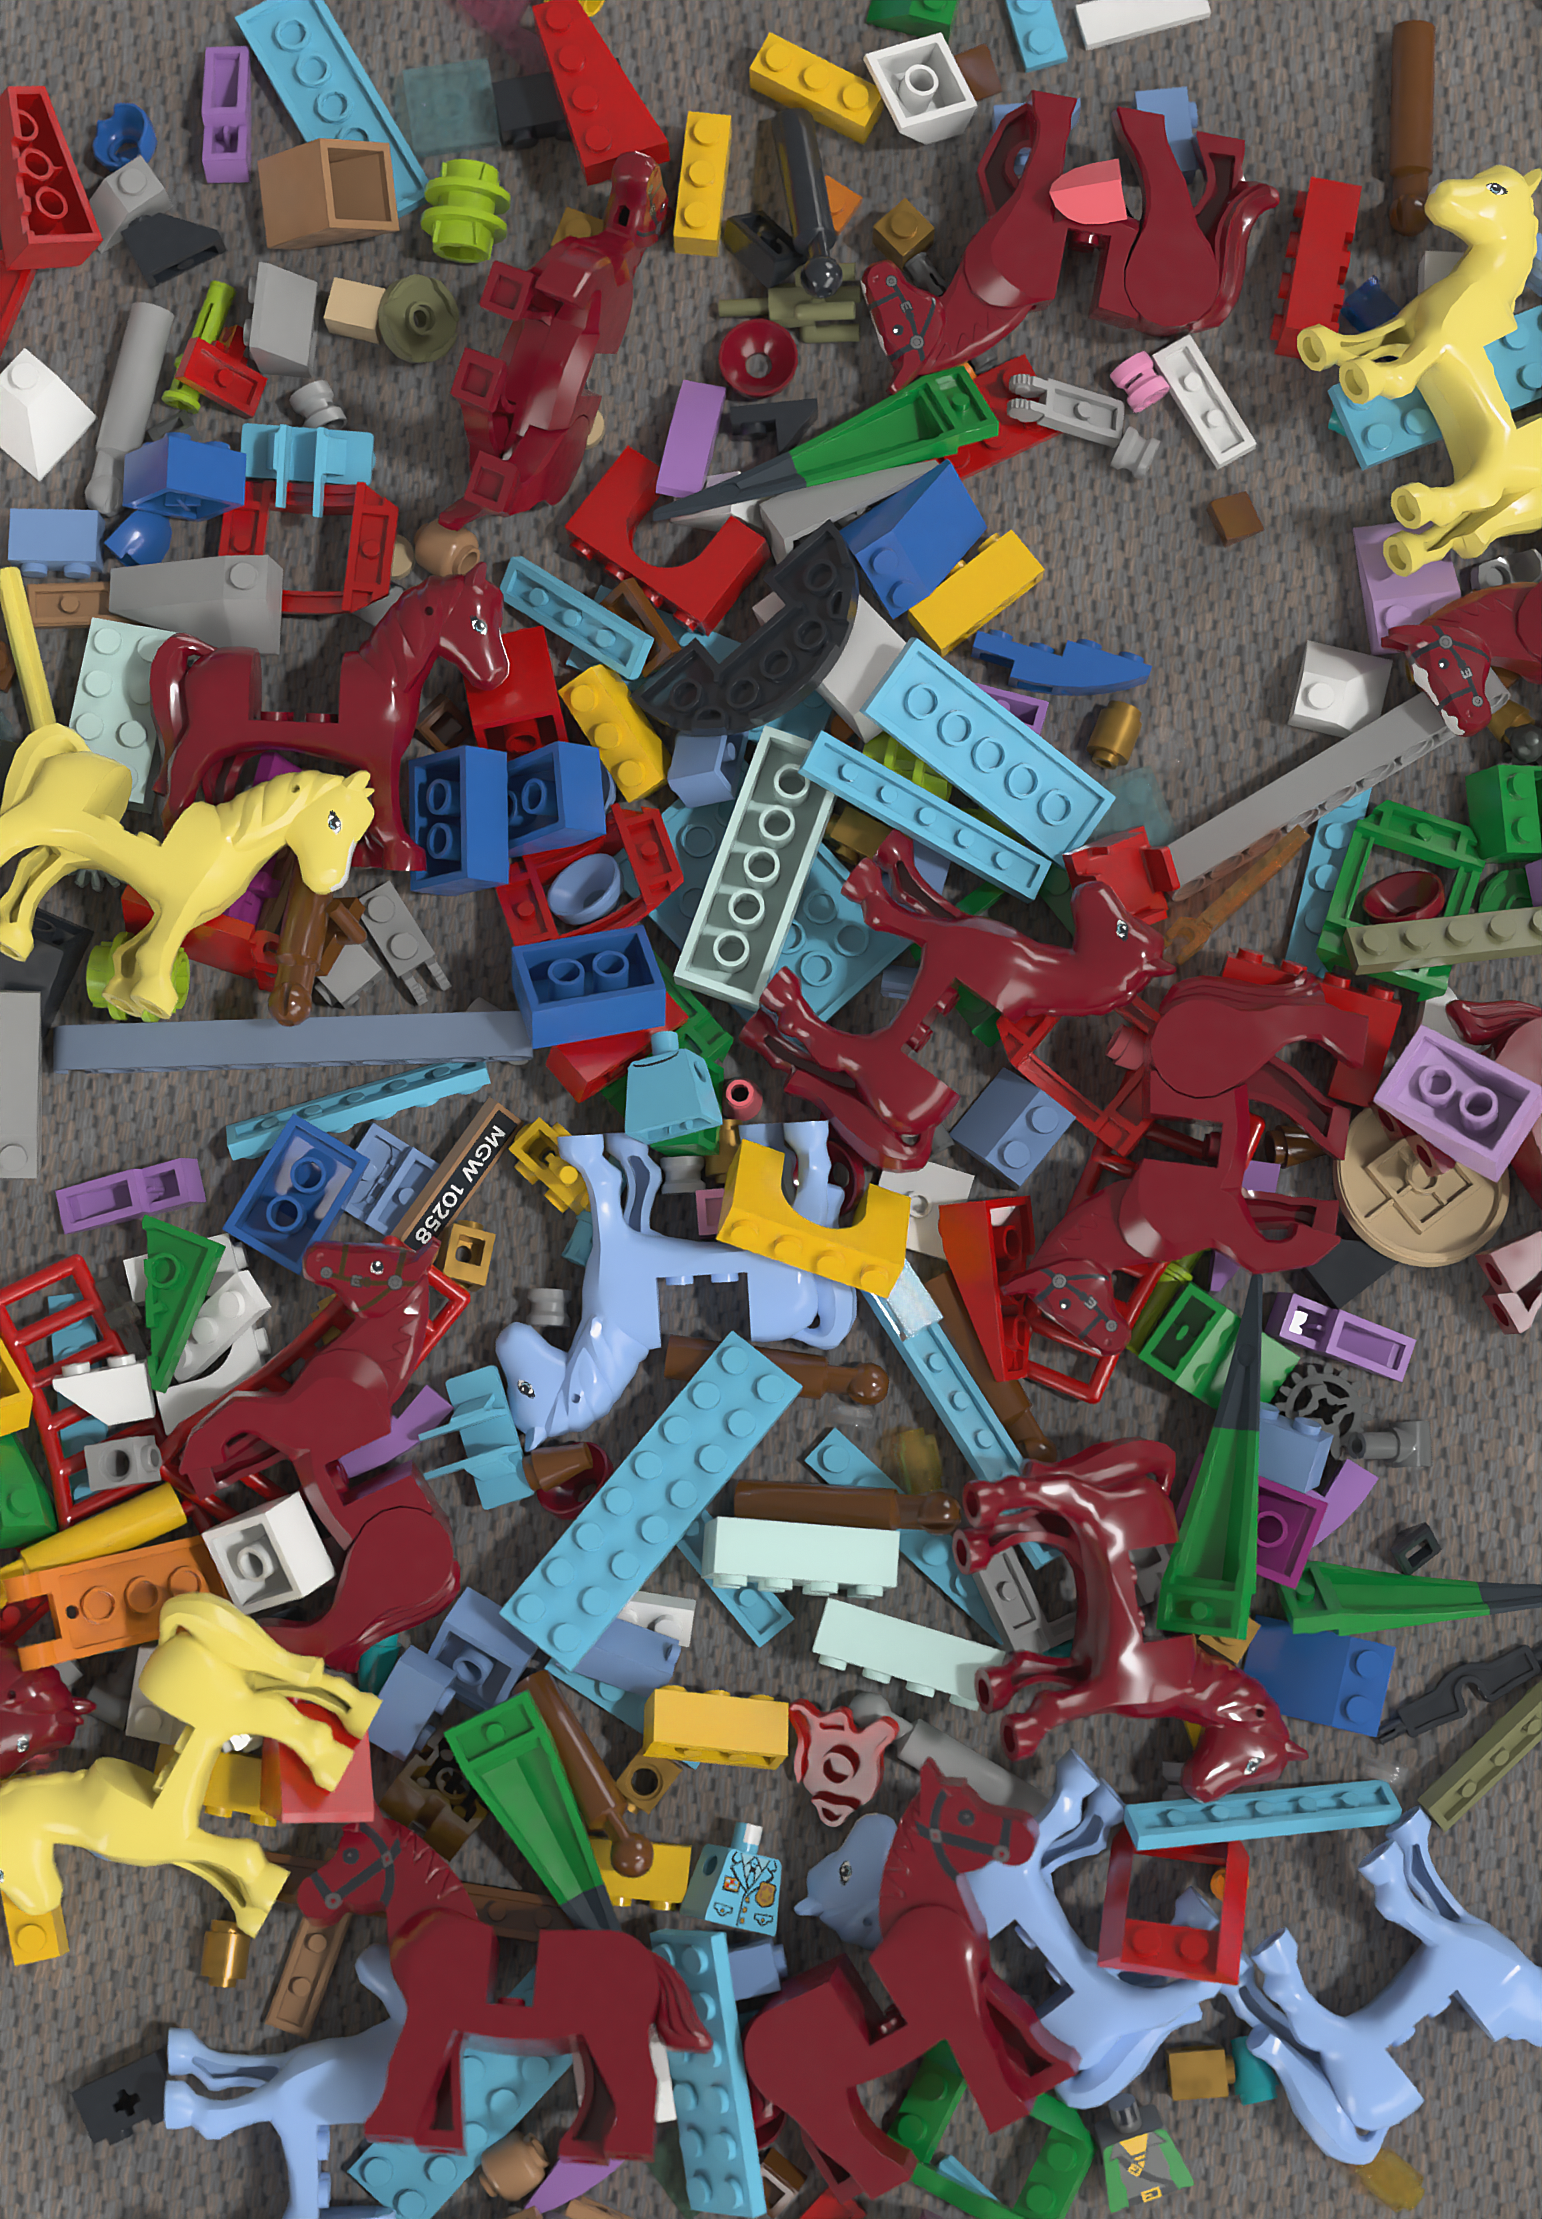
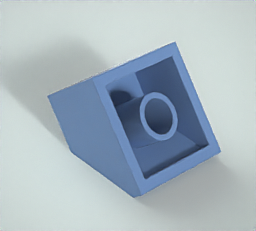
(1012, 1127)
(482, 1650)

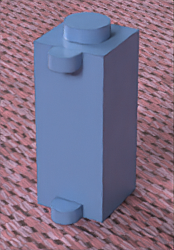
(631, 1658)

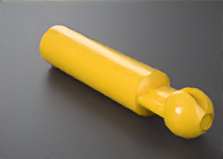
(102, 1535)

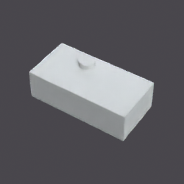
(860, 667)

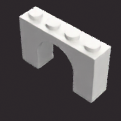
(245, 1355)

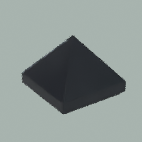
(1407, 1540)

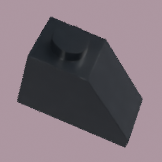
(170, 246)
(1347, 1271)

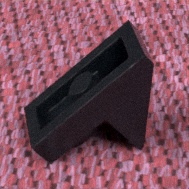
(787, 418)

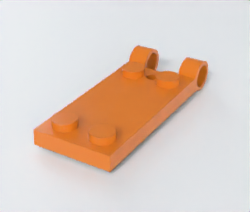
(114, 1598)

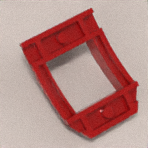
(370, 544)
(650, 859)
(1122, 1120)
(1173, 1948)

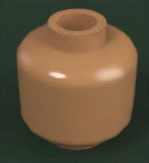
(445, 550)
(514, 2166)

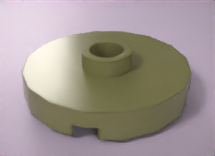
(435, 315)

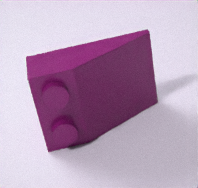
(1285, 1527)

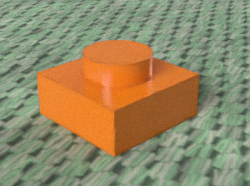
(842, 203)

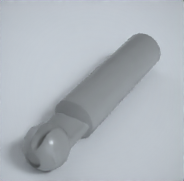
(128, 403)
(920, 1740)

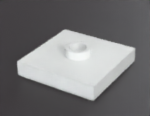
(928, 1189)

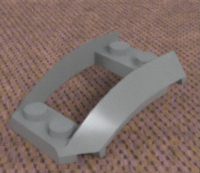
(1019, 1613)

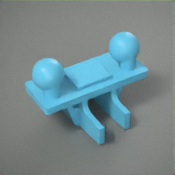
(307, 456)
(488, 1438)

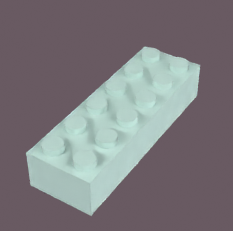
(757, 876)

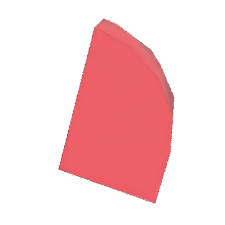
(1091, 193)

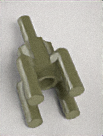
(793, 307)

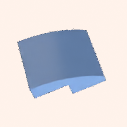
(402, 1188)

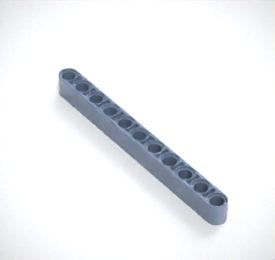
(313, 1043)

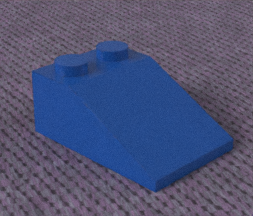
(915, 538)
(554, 798)
(297, 1193)
(1321, 1675)

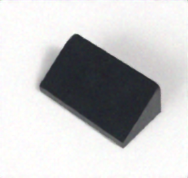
(762, 247)

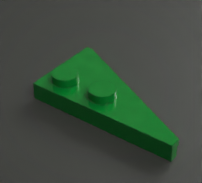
(178, 1279)

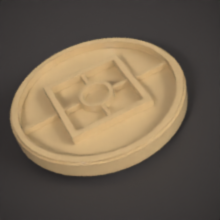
(1407, 1212)

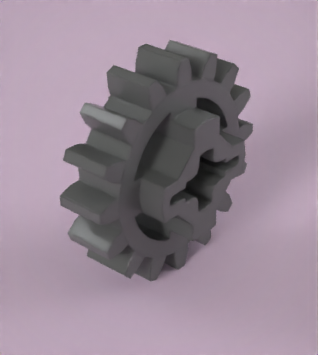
(1318, 1391)

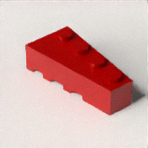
(594, 92)
(41, 194)
(1318, 261)

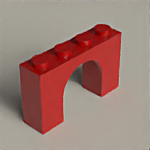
(694, 592)
(1376, 1002)

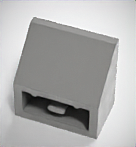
(283, 322)

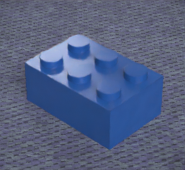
(460, 820)
(588, 986)

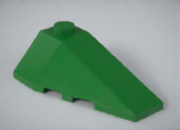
(25, 1500)

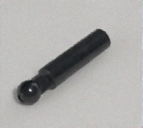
(807, 200)

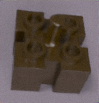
(437, 1797)

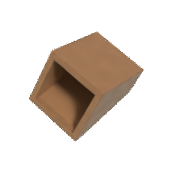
(327, 193)

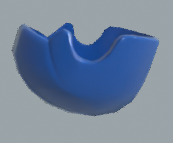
(126, 125)

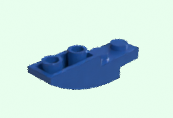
(1079, 672)

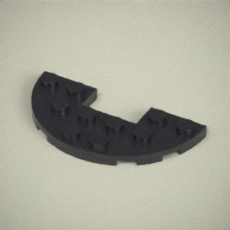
(778, 661)

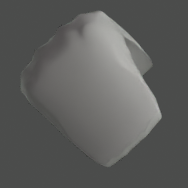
(1508, 569)

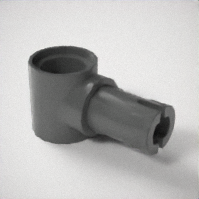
(1400, 1444)
(114, 1691)

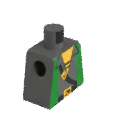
(1137, 2155)

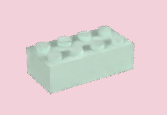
(114, 702)
(800, 1555)
(902, 1650)

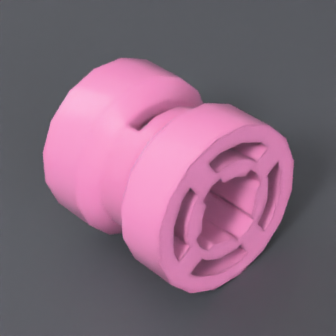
(1140, 381)

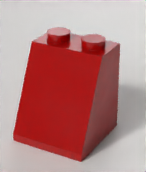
(526, 707)
(289, 1786)

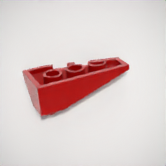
(985, 1249)

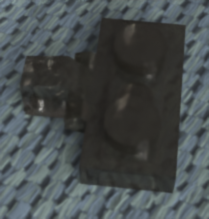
(124, 1316)

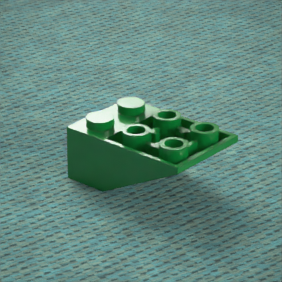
(1506, 813)
(1197, 1344)

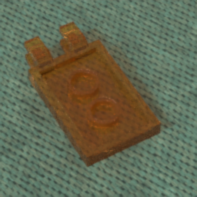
(1198, 930)

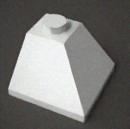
(38, 415)
(1338, 690)

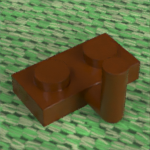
(341, 930)

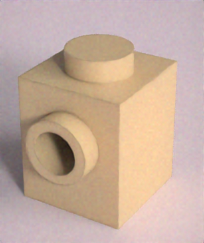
(354, 310)

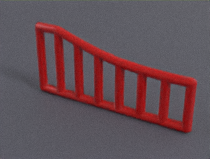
(1147, 1273)
(269, 1376)
(48, 1423)

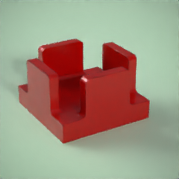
(1131, 868)

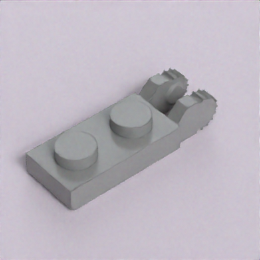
(1067, 409)
(400, 938)

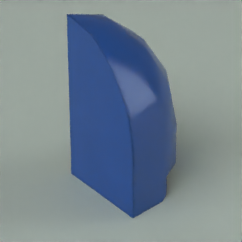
(141, 539)

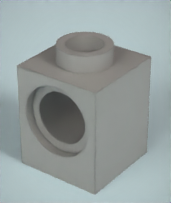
(349, 975)
(107, 1467)

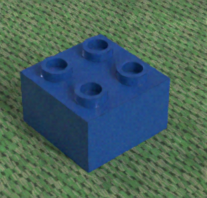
(184, 478)

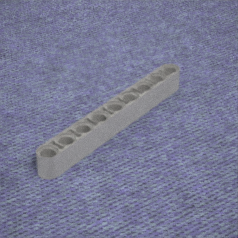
(1314, 790)

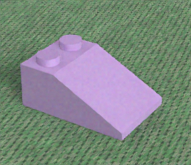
(1398, 599)
(1461, 1102)

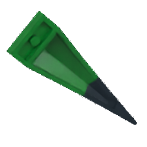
(910, 427)
(1216, 1555)
(1370, 1600)
(523, 1782)

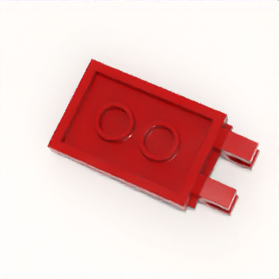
(216, 943)

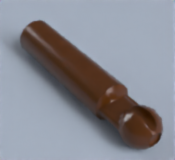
(1411, 124)
(298, 951)
(864, 1383)
(1005, 1398)
(846, 1506)
(590, 1781)

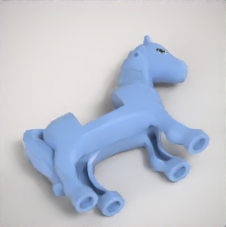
(620, 1320)
(1104, 2013)
(1339, 2065)
(296, 2091)

